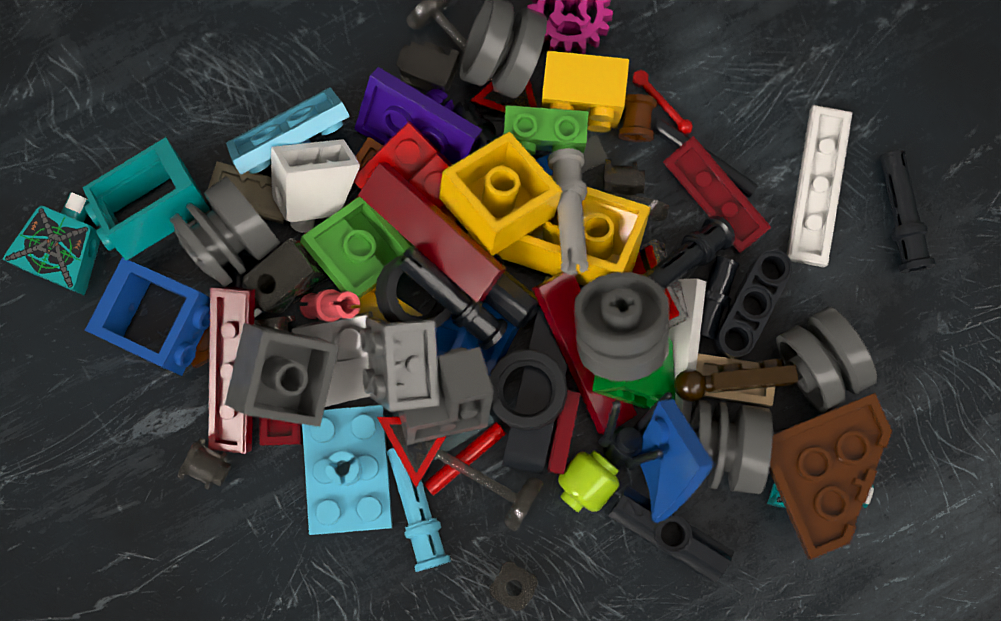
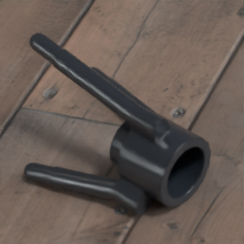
(625, 443)

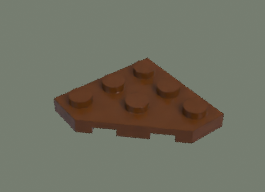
(828, 471)

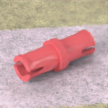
(329, 305)

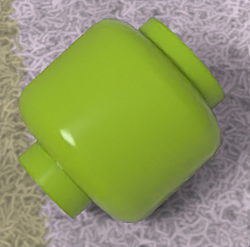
(588, 481)

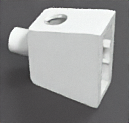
(311, 180)

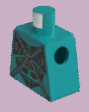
(58, 245)

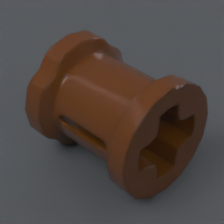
(638, 118)

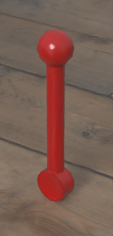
(640, 79)

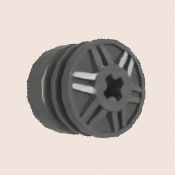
(224, 231)
(735, 447)

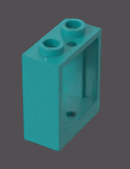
(129, 183)

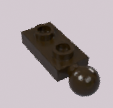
(692, 385)

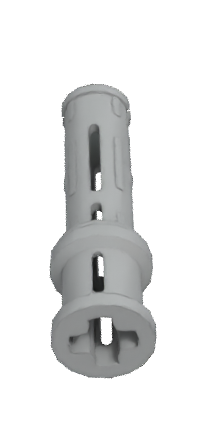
(568, 176)

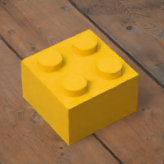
(588, 85)
(499, 193)

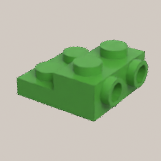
(547, 128)
(354, 246)

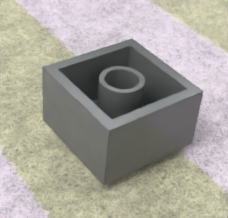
(281, 375)

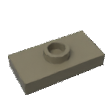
(254, 187)

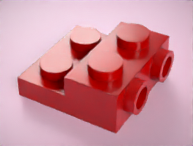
(414, 159)

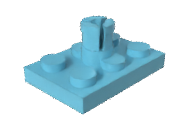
(294, 126)
(347, 472)

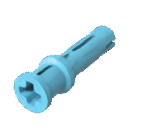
(421, 528)

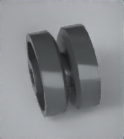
(503, 47)
(622, 326)
(827, 359)

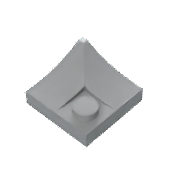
(350, 360)

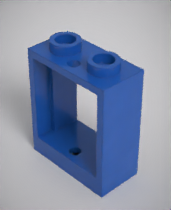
(121, 302)

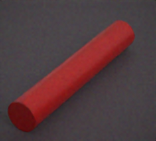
(467, 455)

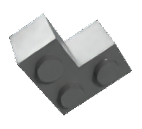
(463, 399)

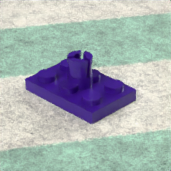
(392, 103)

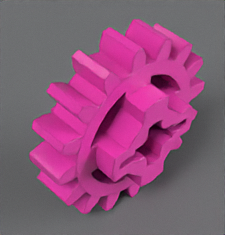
(579, 26)

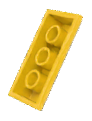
(612, 238)

